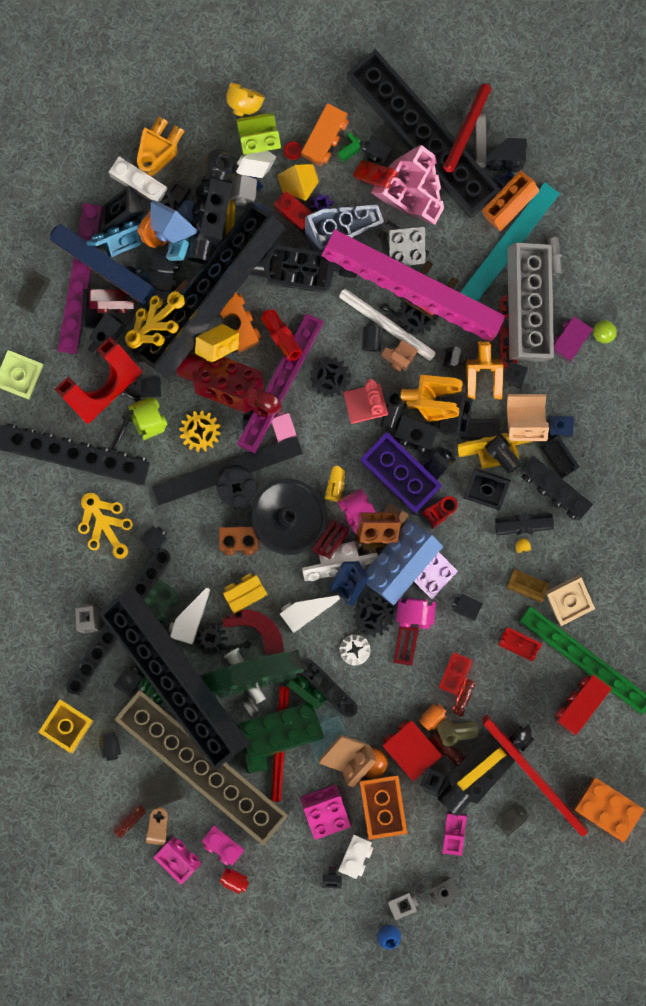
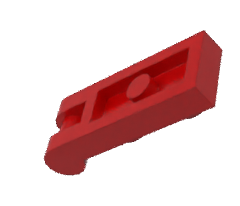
(375, 174)

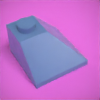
(169, 223)

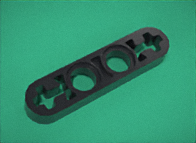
(331, 685)

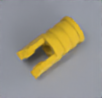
(335, 484)

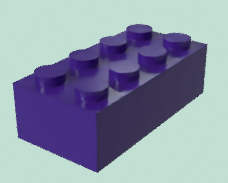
(400, 473)

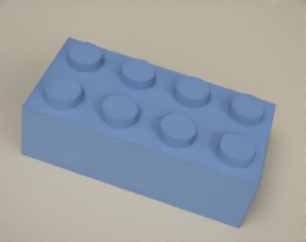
(402, 562)

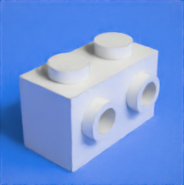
(354, 857)

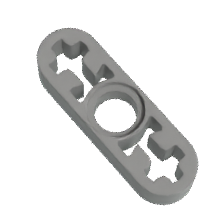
(480, 133)

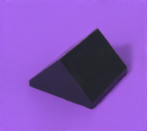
(121, 209)
(487, 489)

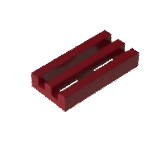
(338, 528)
(402, 661)

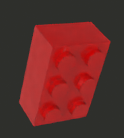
(582, 704)

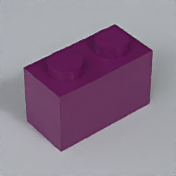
(571, 339)

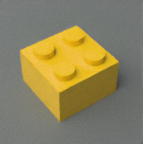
(66, 726)

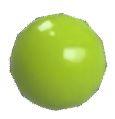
(604, 331)

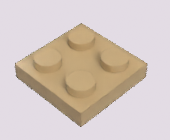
(569, 600)

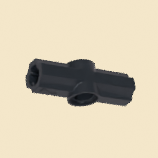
(524, 524)

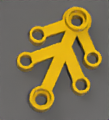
(137, 336)
(103, 522)

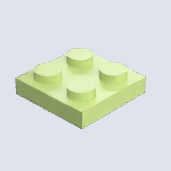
(19, 374)

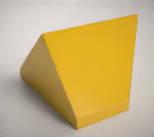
(299, 180)

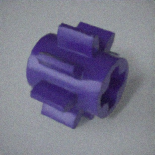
(321, 199)

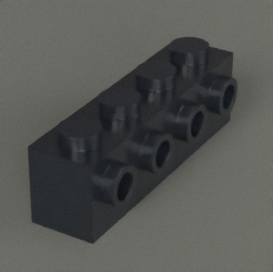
(556, 488)

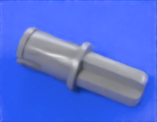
(556, 261)

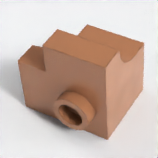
(400, 356)

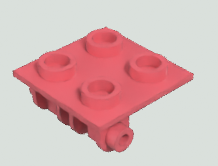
(365, 402)

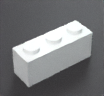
(139, 181)

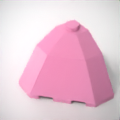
(415, 187)

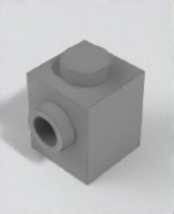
(243, 189)

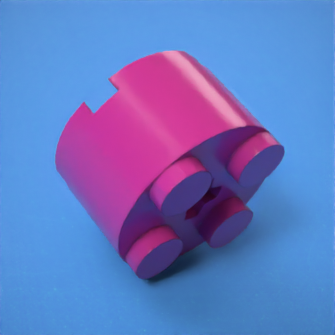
(352, 505)
(415, 612)

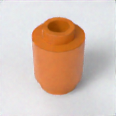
(433, 716)

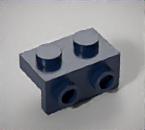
(349, 581)

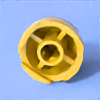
(243, 100)

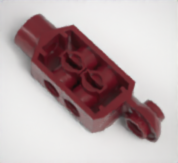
(229, 384)

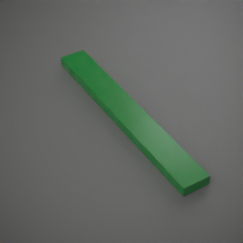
(584, 659)

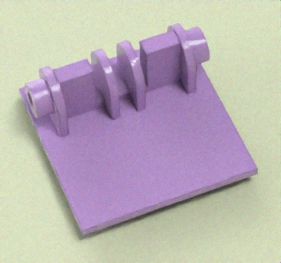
(435, 575)

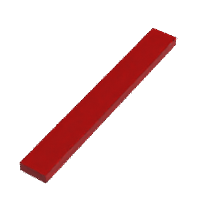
(534, 775)

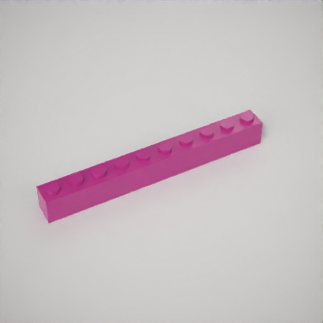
(413, 286)

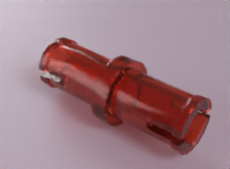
(449, 751)

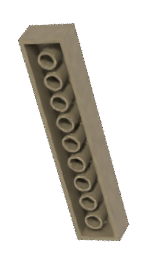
(222, 786)

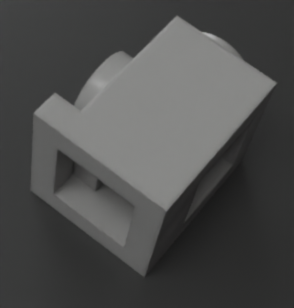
(82, 623)
(397, 911)

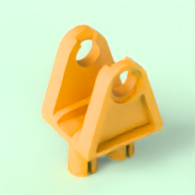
(157, 149)
(484, 362)
(425, 396)

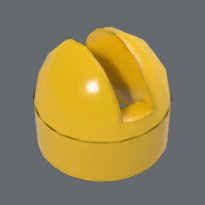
(522, 544)

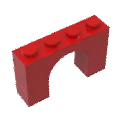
(122, 374)

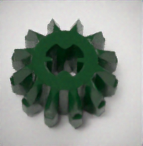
(148, 689)

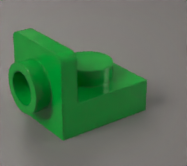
(348, 151)

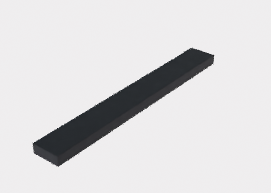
(206, 477)

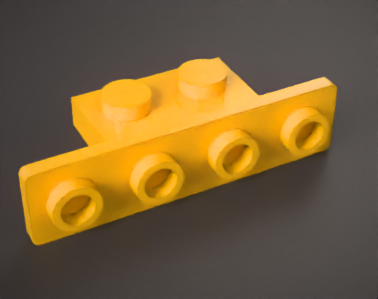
(478, 447)

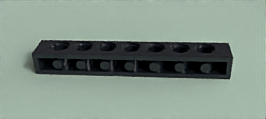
(137, 476)

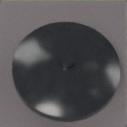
(288, 516)

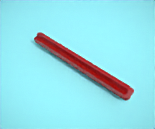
(467, 128)
(278, 762)

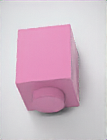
(283, 426)

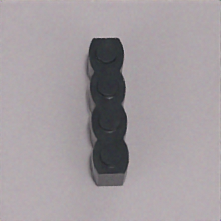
(163, 273)

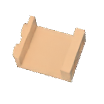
(527, 417)

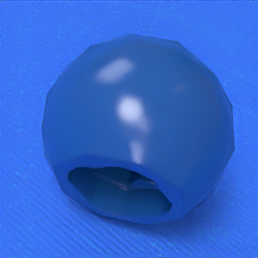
(389, 936)

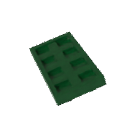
(281, 731)

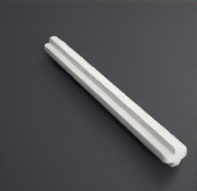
(386, 324)

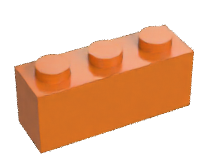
(325, 135)
(510, 200)

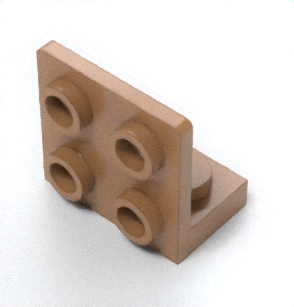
(350, 758)

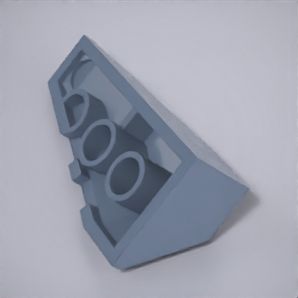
(346, 220)

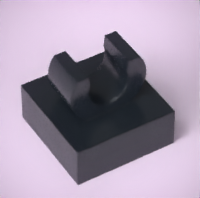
(453, 357)
(332, 880)

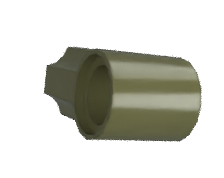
(452, 733)

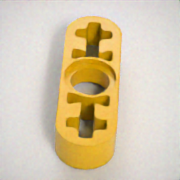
(481, 769)

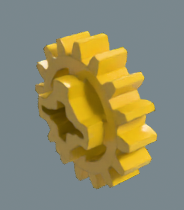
(208, 429)

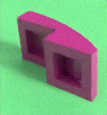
(454, 834)

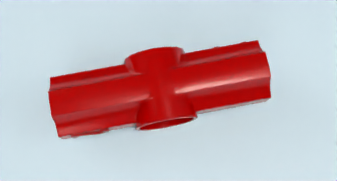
(281, 335)

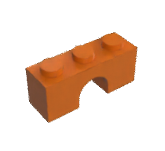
(247, 335)

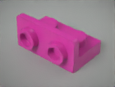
(177, 860)

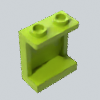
(258, 133)

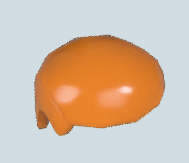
(380, 766)

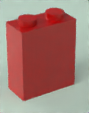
(411, 749)

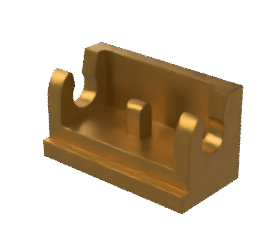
(527, 585)

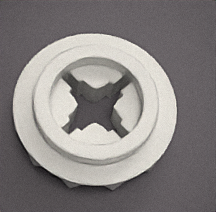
(351, 658)

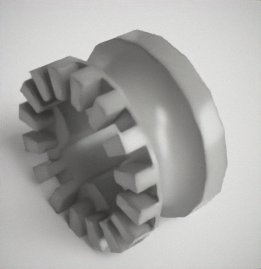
(250, 706)

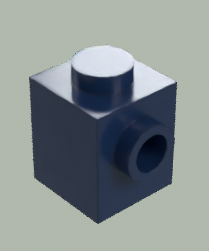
(561, 426)

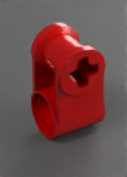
(439, 512)

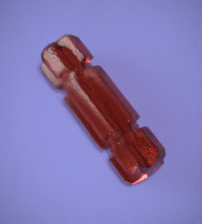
(464, 697)
(130, 821)

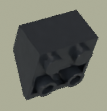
(512, 152)

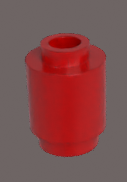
(234, 881)

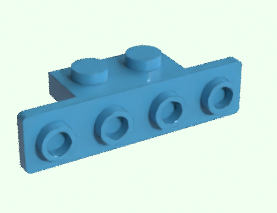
(119, 239)

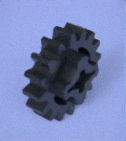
(409, 316)
(322, 380)
(370, 608)

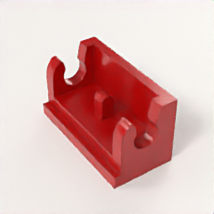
(519, 644)
(456, 674)

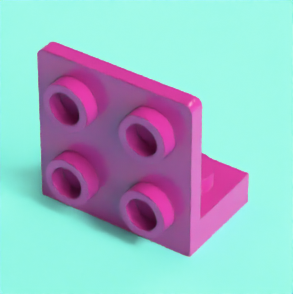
(325, 812)

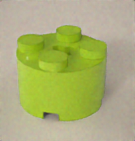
(147, 418)

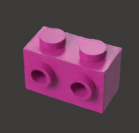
(223, 845)

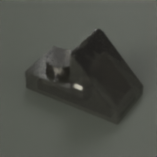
(33, 291)

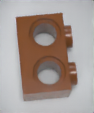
(377, 526)
(238, 534)

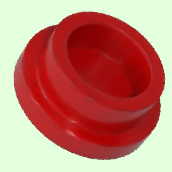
(292, 150)

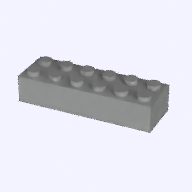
(530, 302)

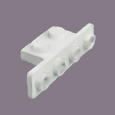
(330, 567)

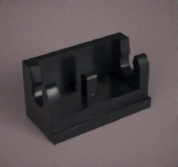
(560, 457)

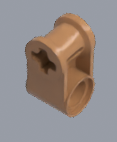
(157, 829)

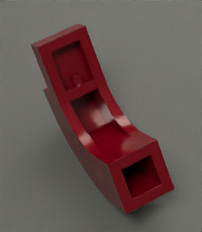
(265, 626)

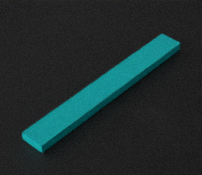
(516, 234)

